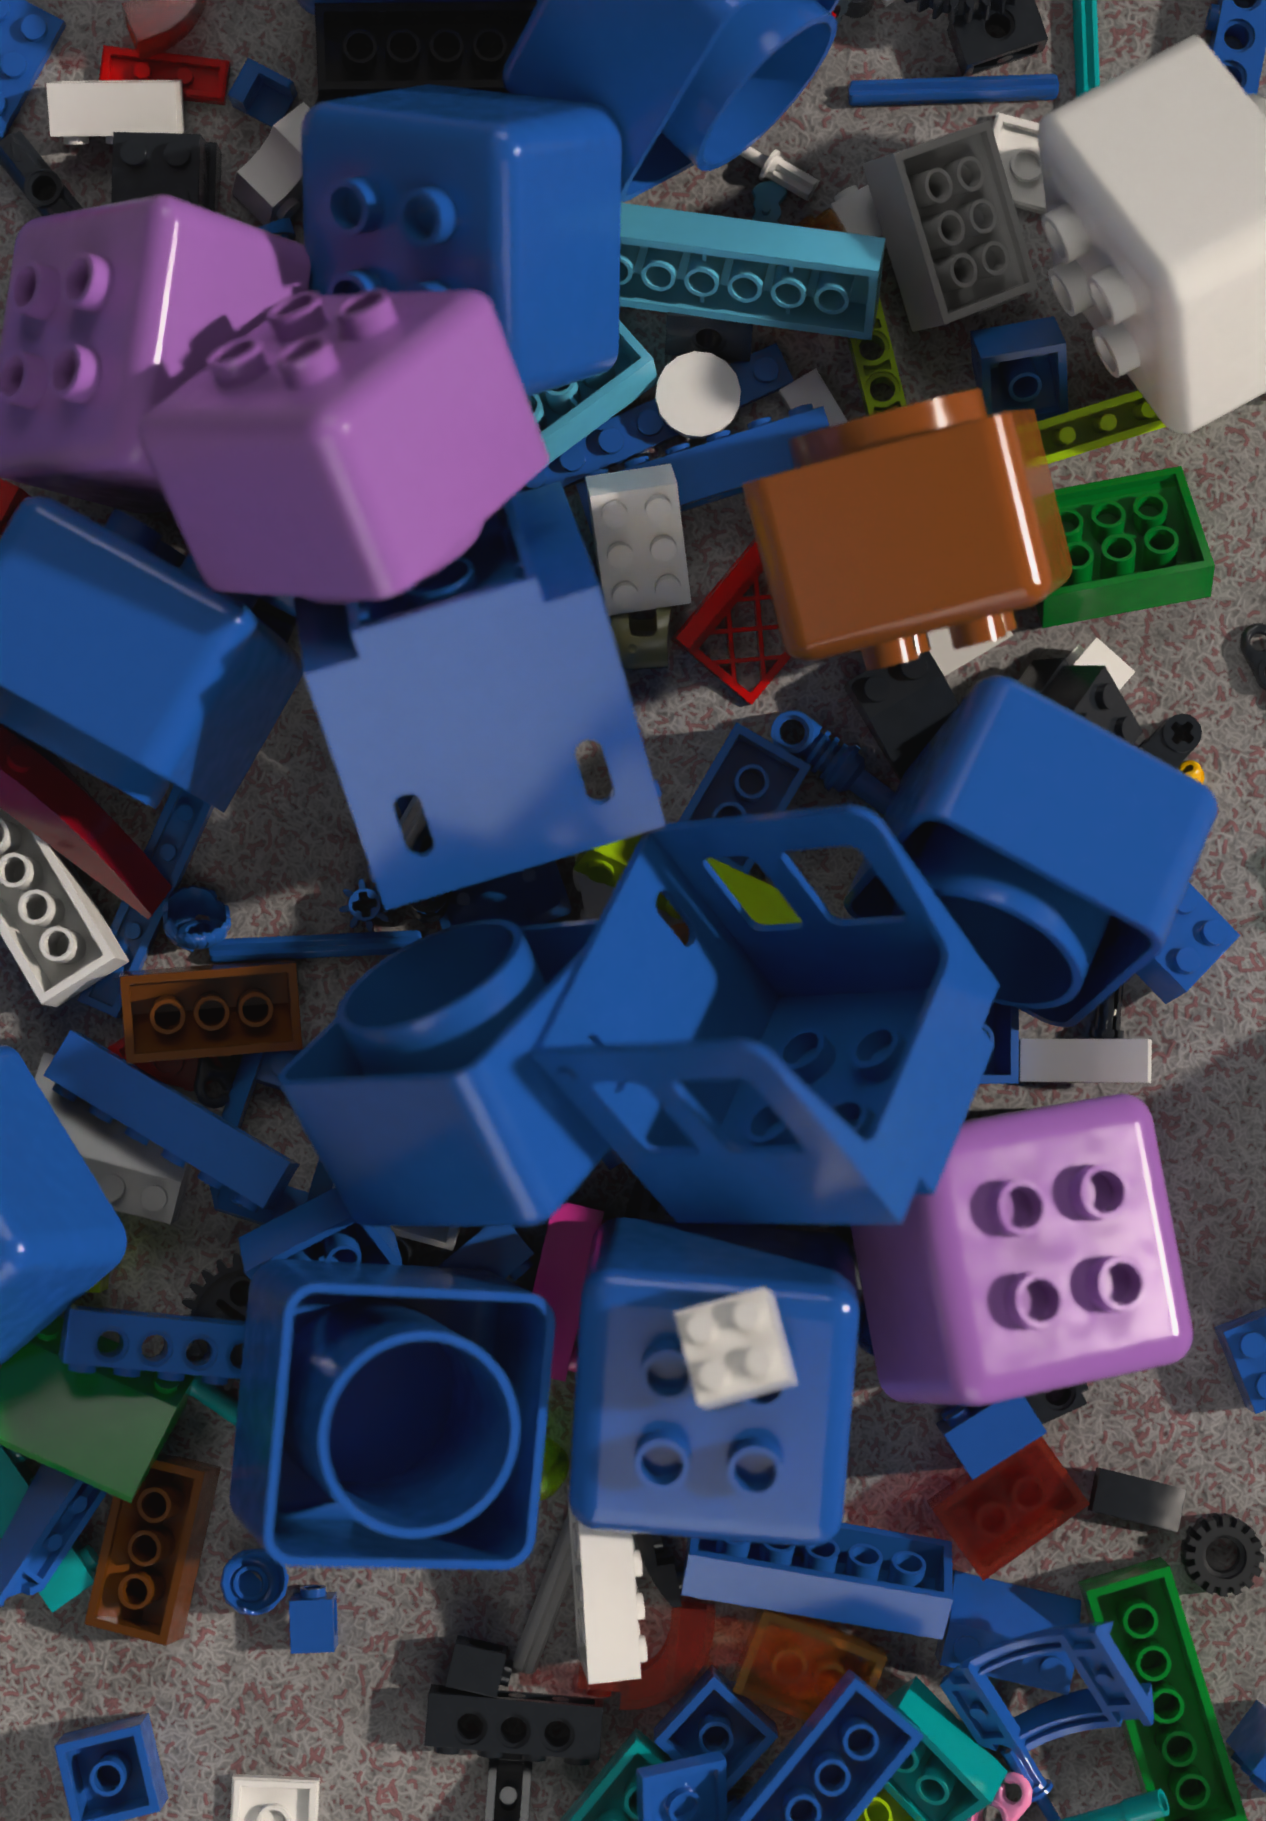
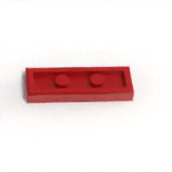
(202, 78)

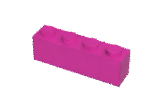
(562, 1276)

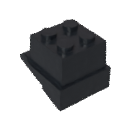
(166, 165)
(1085, 691)

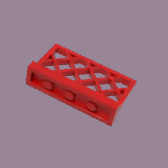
(718, 606)

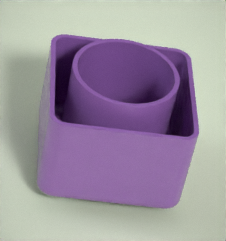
(110, 321)
(345, 444)
(1030, 1261)

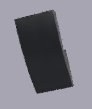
(1136, 1499)
(661, 1570)

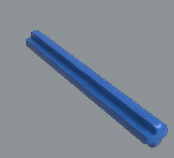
(953, 90)
(312, 946)

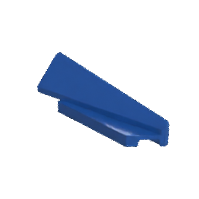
(44, 1530)

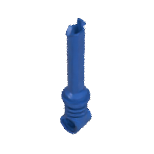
(839, 766)

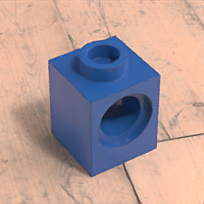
(313, 1620)

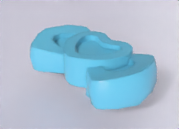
(767, 198)

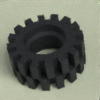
(1247, 1559)

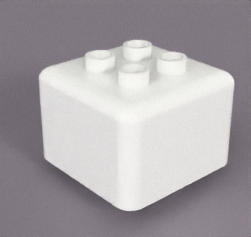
(1164, 230)

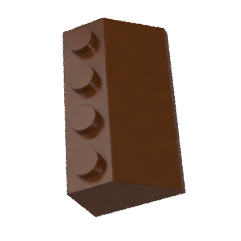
(210, 1010)
(154, 1552)

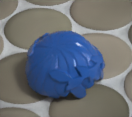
(180, 921)

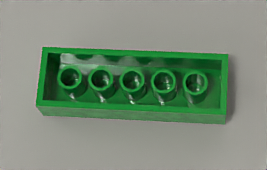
(1184, 1744)

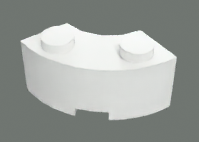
(273, 176)

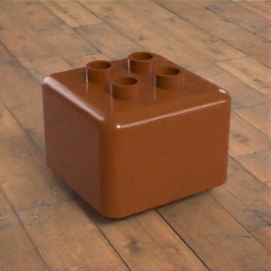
(909, 530)

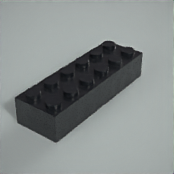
(414, 44)

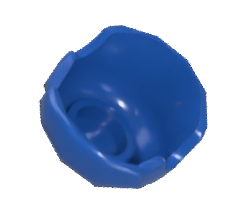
(245, 1591)

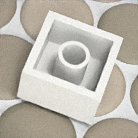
(735, 1348)

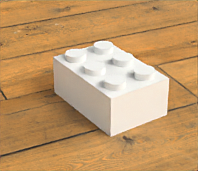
(638, 539)

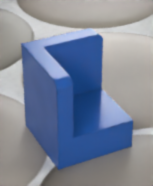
(262, 93)

